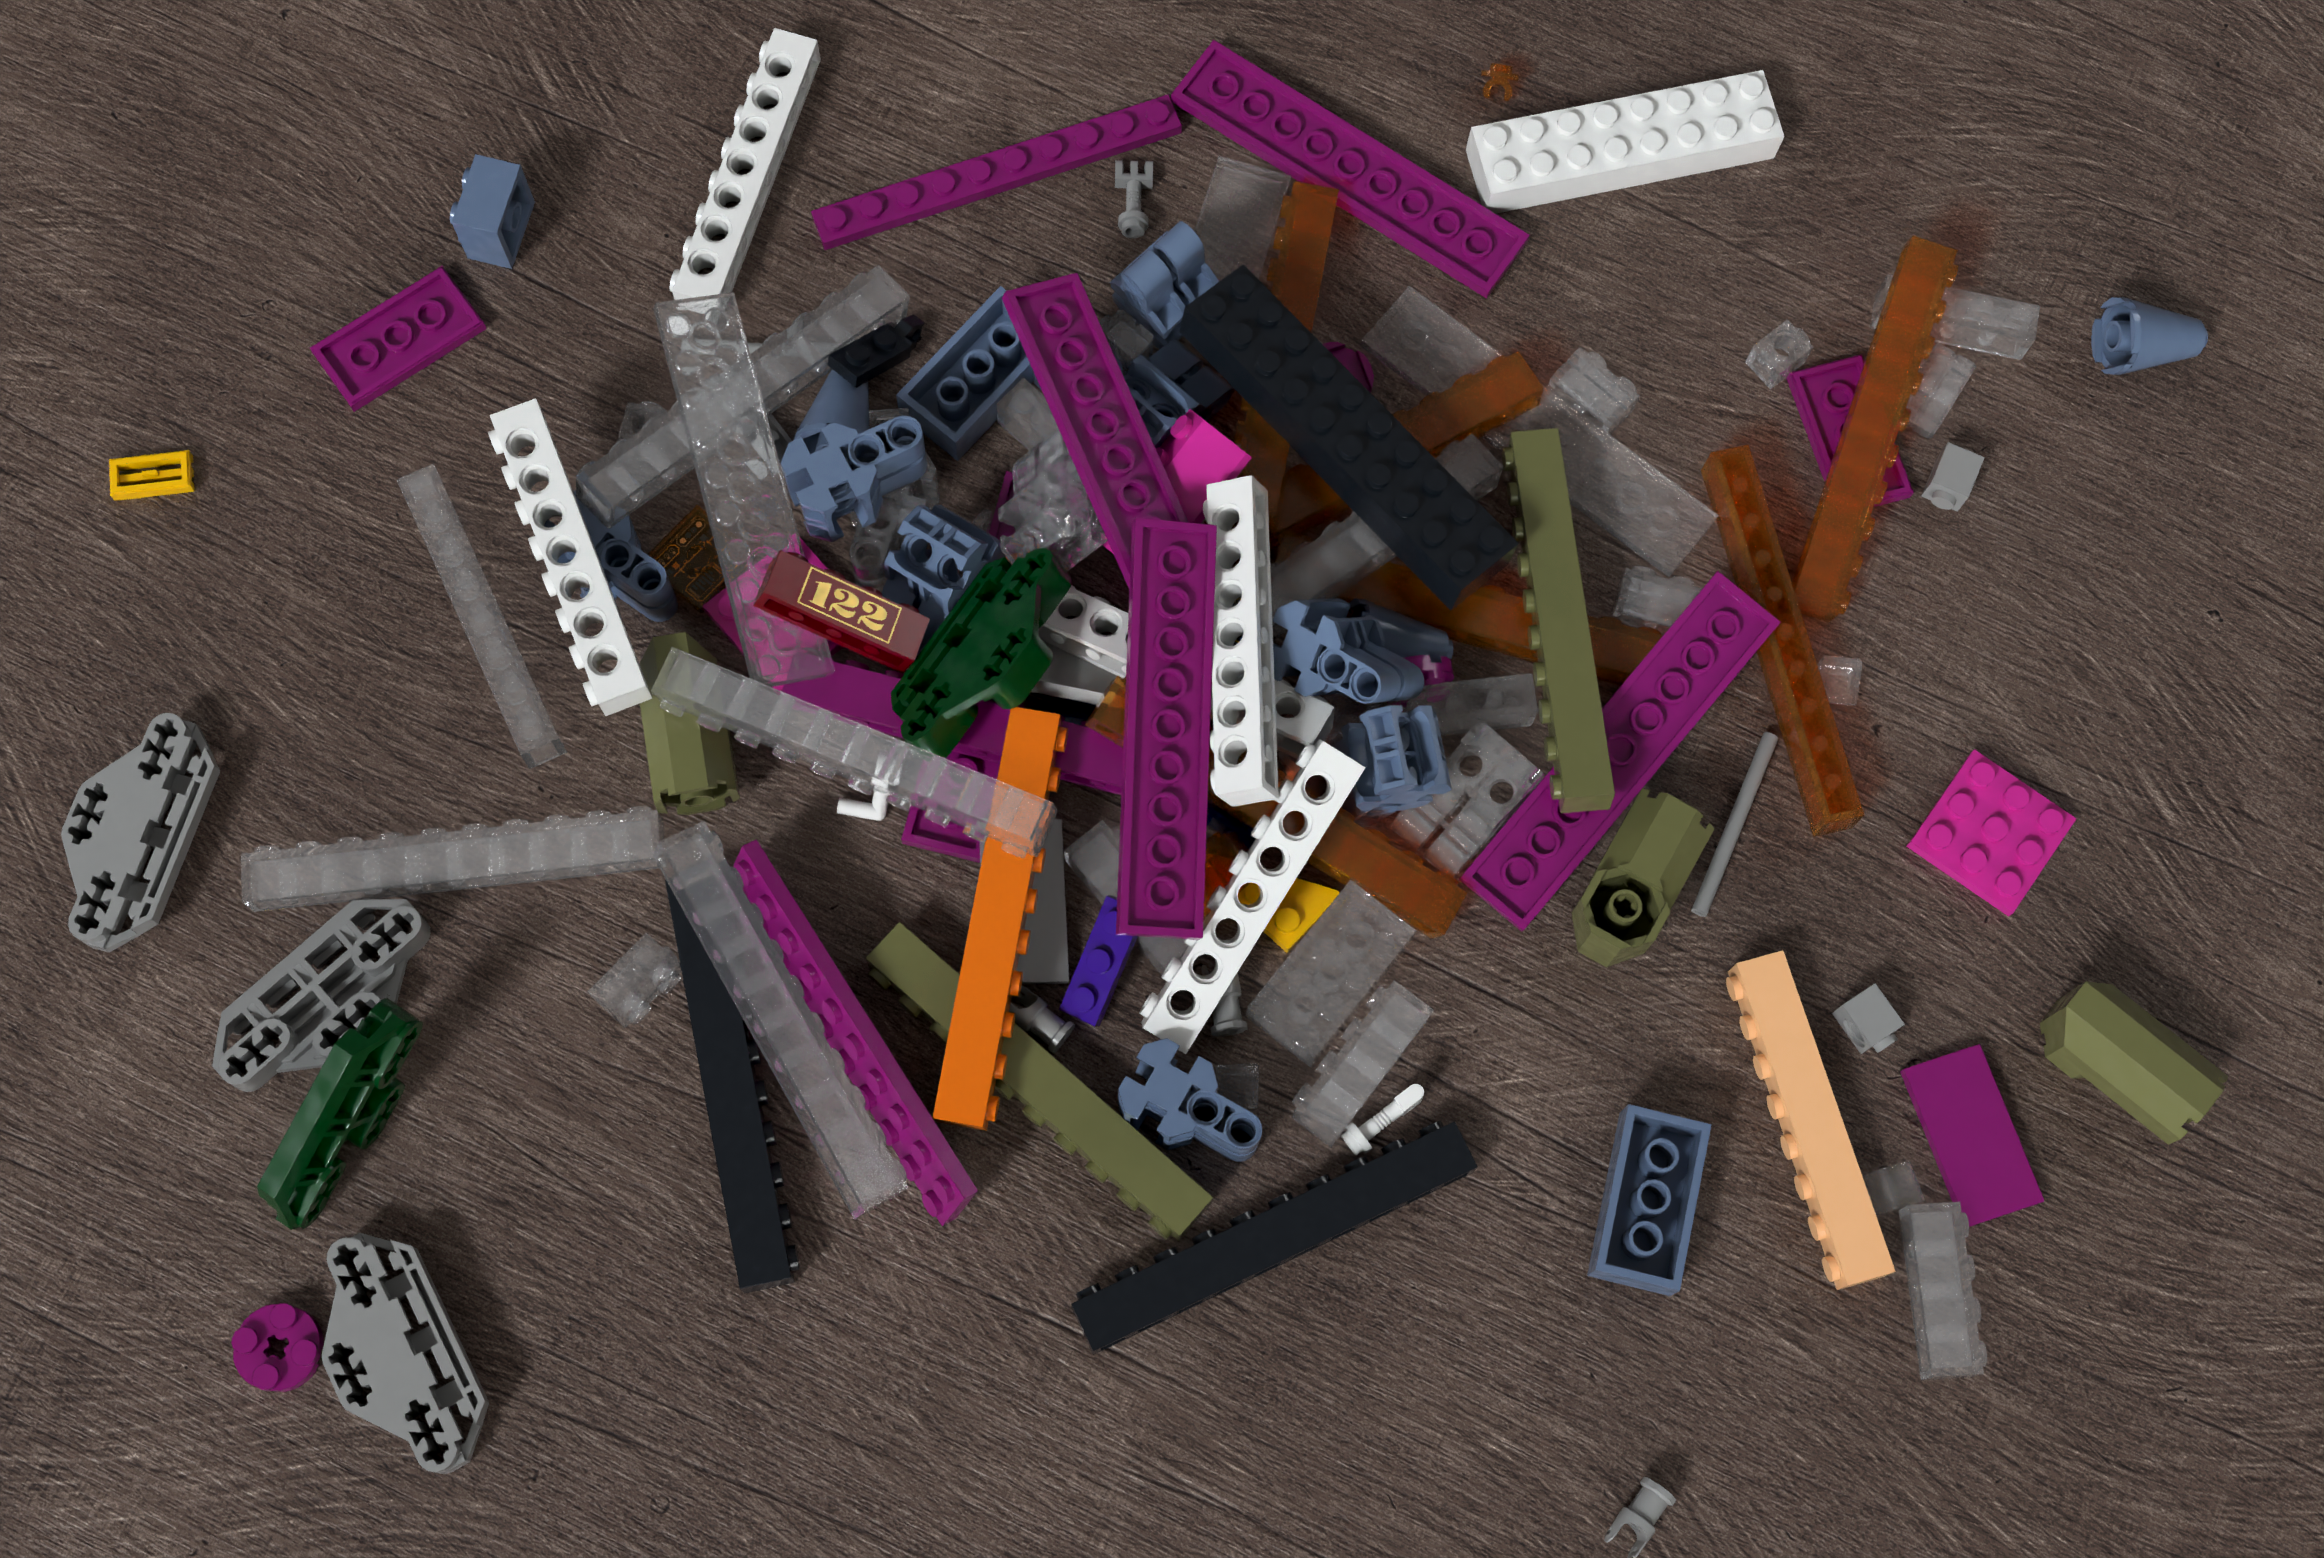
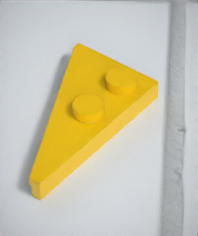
(1296, 912)

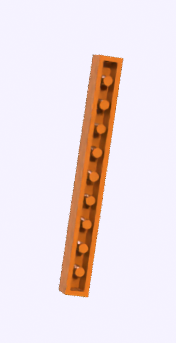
(997, 936)

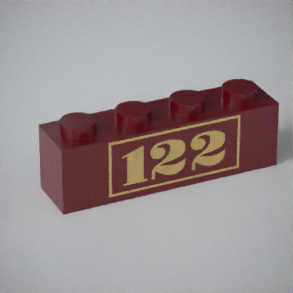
(842, 611)

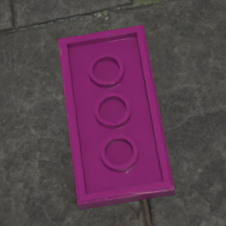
(398, 338)
(1823, 402)
(1972, 1135)

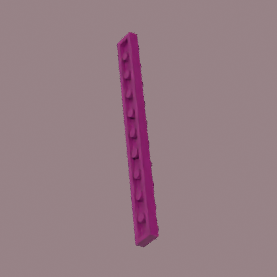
(996, 172)

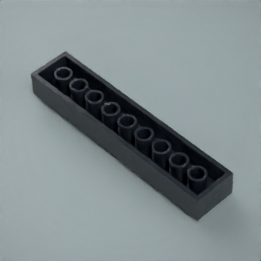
(1347, 437)

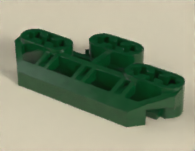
(982, 651)
(346, 1102)

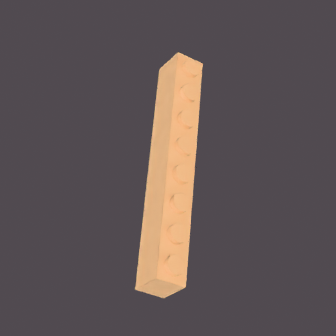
(1809, 1121)

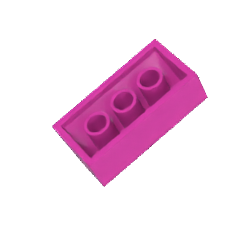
(1196, 457)

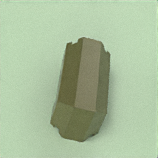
(686, 761)
(1638, 878)
(2131, 1058)

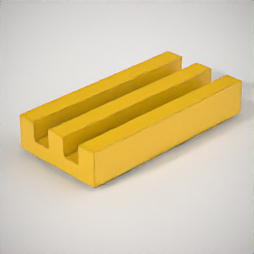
(184, 473)

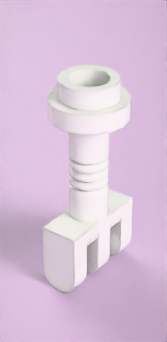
(1358, 1137)

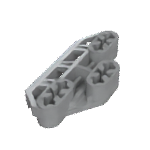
(132, 828)
(325, 999)
(394, 1357)

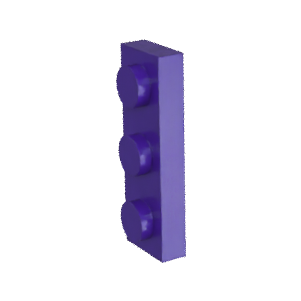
(1098, 968)

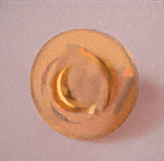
(1499, 75)

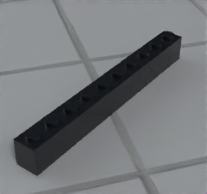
(736, 1119)
(1272, 1237)

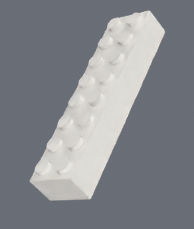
(1624, 142)

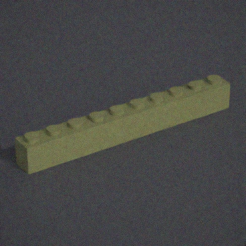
(1559, 622)
(1049, 1093)

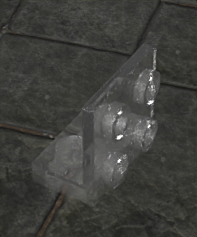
(636, 981)

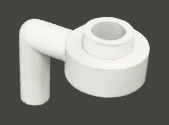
(873, 811)

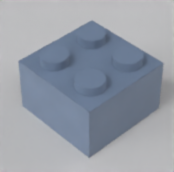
(492, 211)

